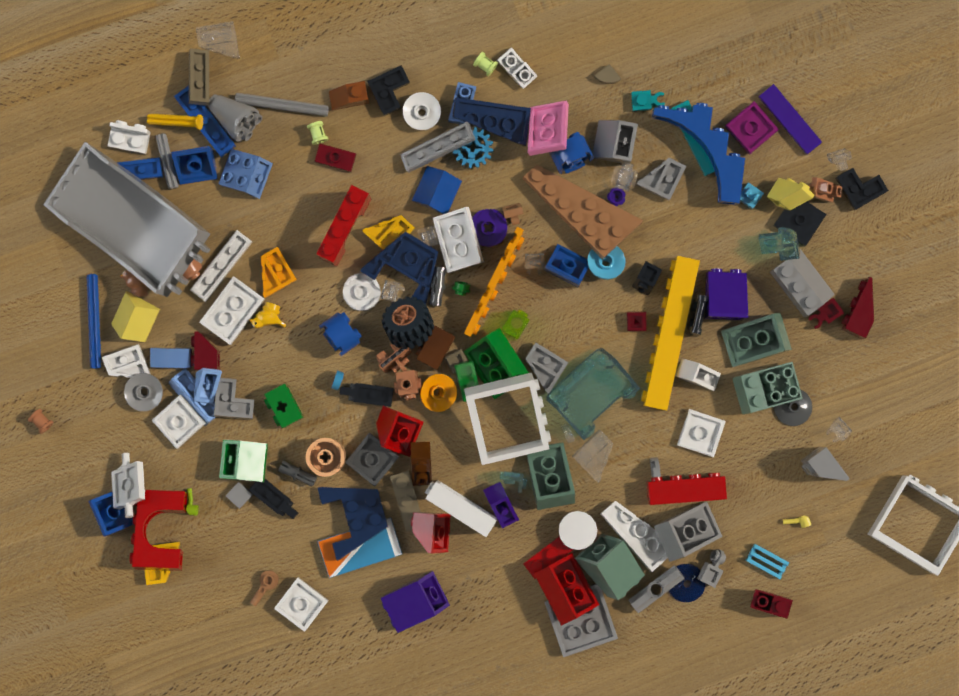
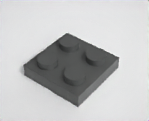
(371, 459)

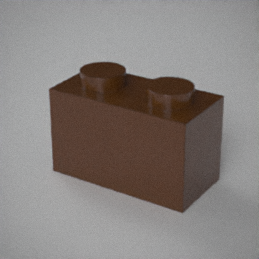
(435, 348)

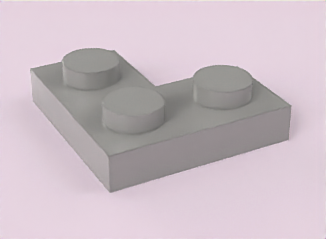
(227, 405)

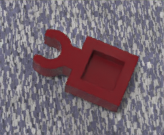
(828, 312)

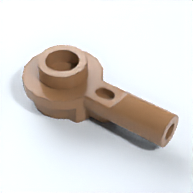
(268, 581)

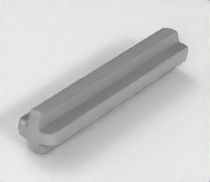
(167, 161)

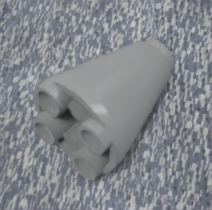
(235, 116)

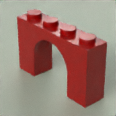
(352, 207)
(145, 555)

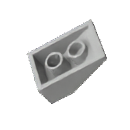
(688, 531)

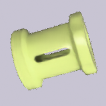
(485, 64)
(317, 132)

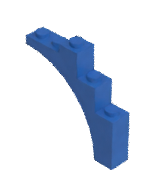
(714, 142)

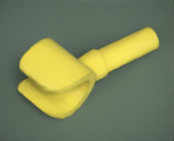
(803, 520)

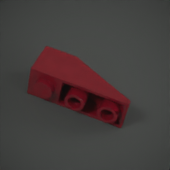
(861, 315)

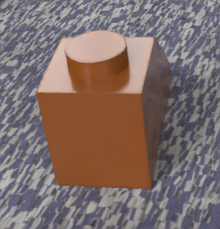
(349, 96)

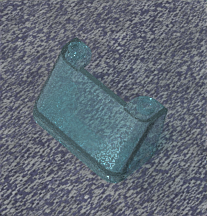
(591, 391)

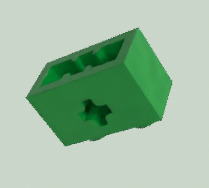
(292, 412)

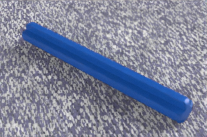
(93, 321)

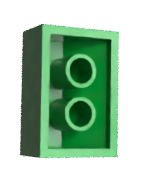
(495, 359)

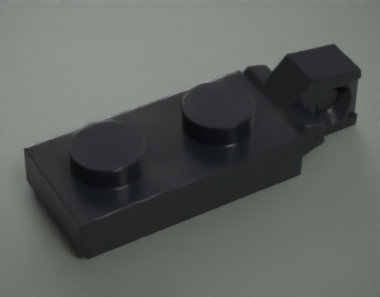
(369, 394)
(273, 498)

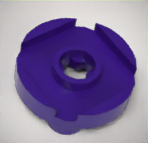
(499, 227)

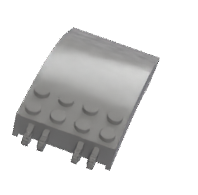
(128, 220)

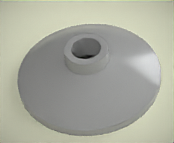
(134, 395)

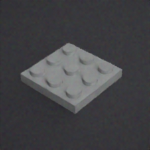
(585, 631)

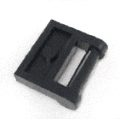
(698, 308)

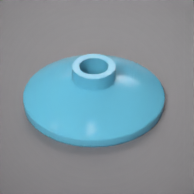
(616, 264)

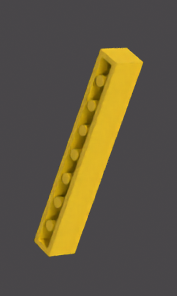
(671, 333)

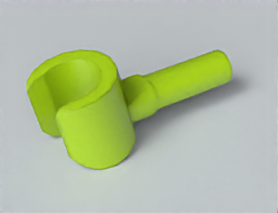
(191, 509)

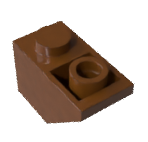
(421, 463)

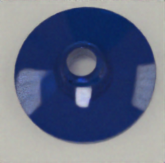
(696, 588)

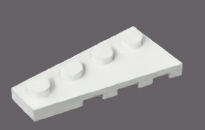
(636, 534)

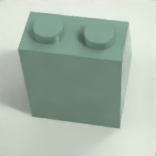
(611, 566)

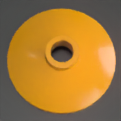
(445, 396)

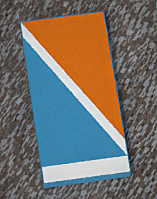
(377, 549)

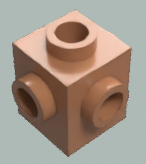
(405, 378)

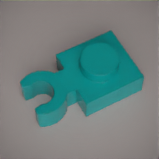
(643, 100)

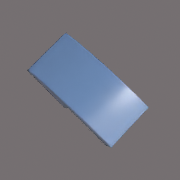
(462, 91)
(170, 357)

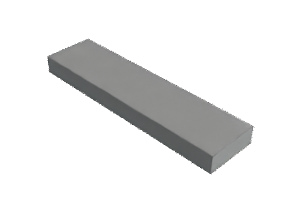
(437, 147)

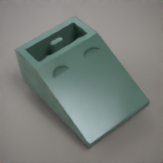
(767, 388)

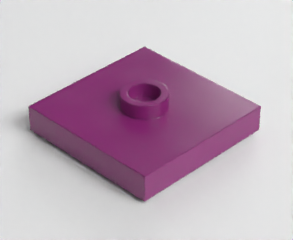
(751, 127)

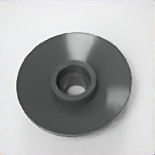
(797, 417)

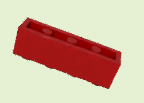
(686, 490)

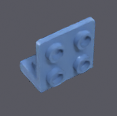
(245, 173)

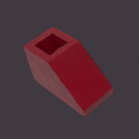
(205, 353)
(771, 603)

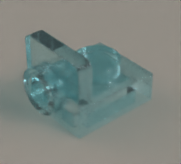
(511, 477)

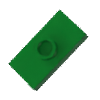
(466, 376)

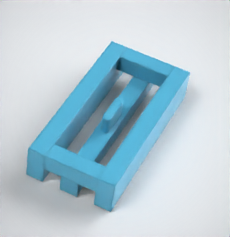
(781, 568)

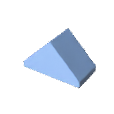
(206, 385)

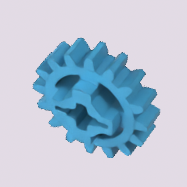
(481, 150)

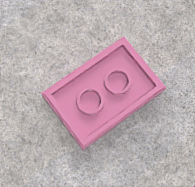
(548, 128)

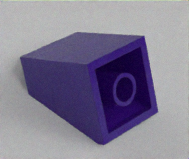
(726, 295)
(415, 602)

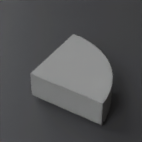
(655, 467)

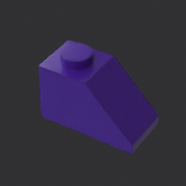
(501, 505)

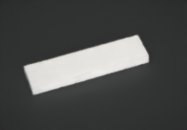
(221, 265)

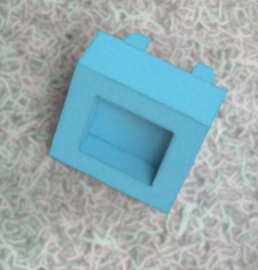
(750, 195)

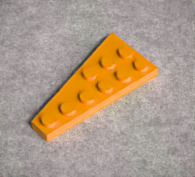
(498, 277)

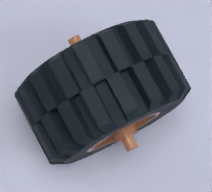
(407, 322)

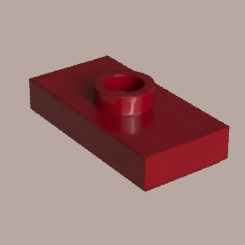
(335, 157)

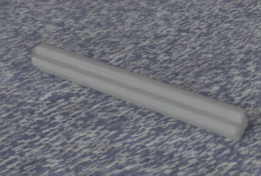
(282, 104)

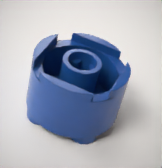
(574, 156)
(340, 333)

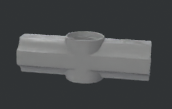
(647, 597)

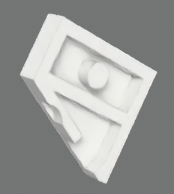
(126, 362)

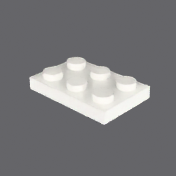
(458, 239)
(232, 310)

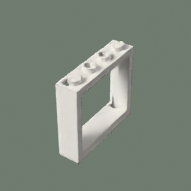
(498, 387)
(460, 507)
(935, 567)

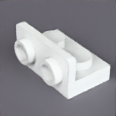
(128, 137)

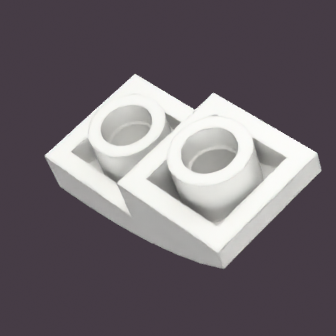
(516, 68)

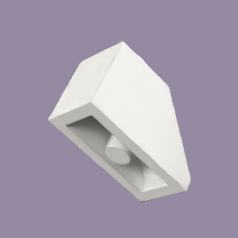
(697, 374)

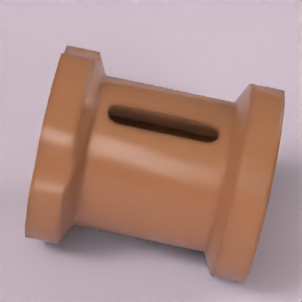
(40, 421)

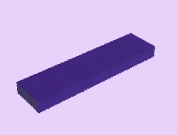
(790, 119)

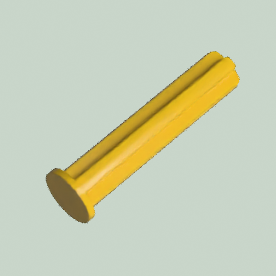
(176, 120)

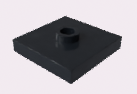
(803, 220)

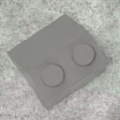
(823, 464)

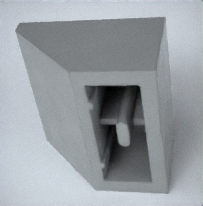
(615, 141)

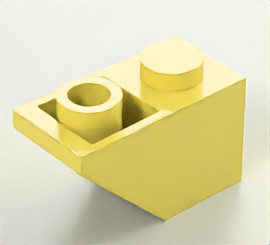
(789, 194)

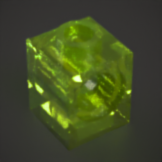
(516, 333)

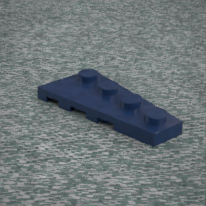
(500, 119)

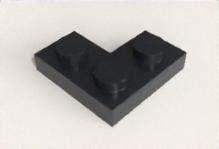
(383, 88)
(858, 193)

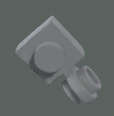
(711, 573)

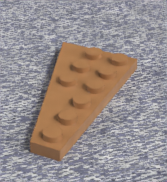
(591, 217)

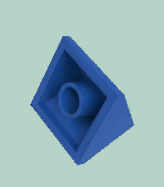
(195, 165)
(437, 190)
(567, 265)
(109, 519)

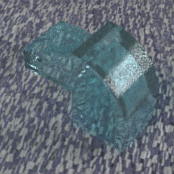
(783, 241)

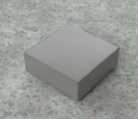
(239, 495)

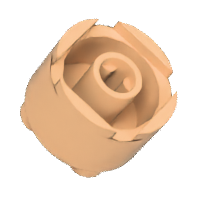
(318, 465)

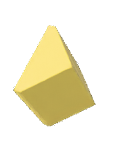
(134, 318)

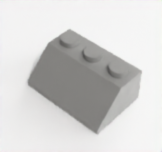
(802, 284)

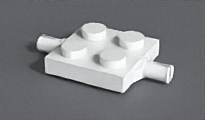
(128, 485)

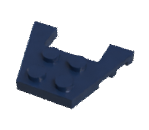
(410, 258)
(363, 514)

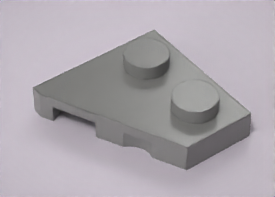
(663, 179)
(545, 366)

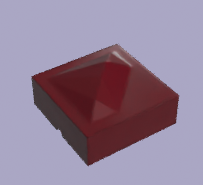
(636, 321)

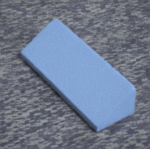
(184, 385)

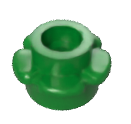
(461, 288)

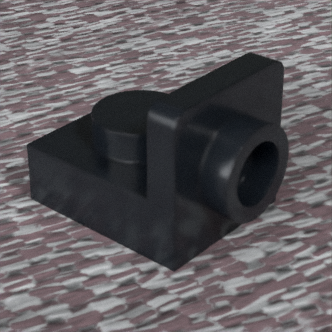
(647, 278)

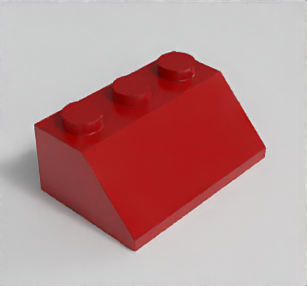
(566, 589)

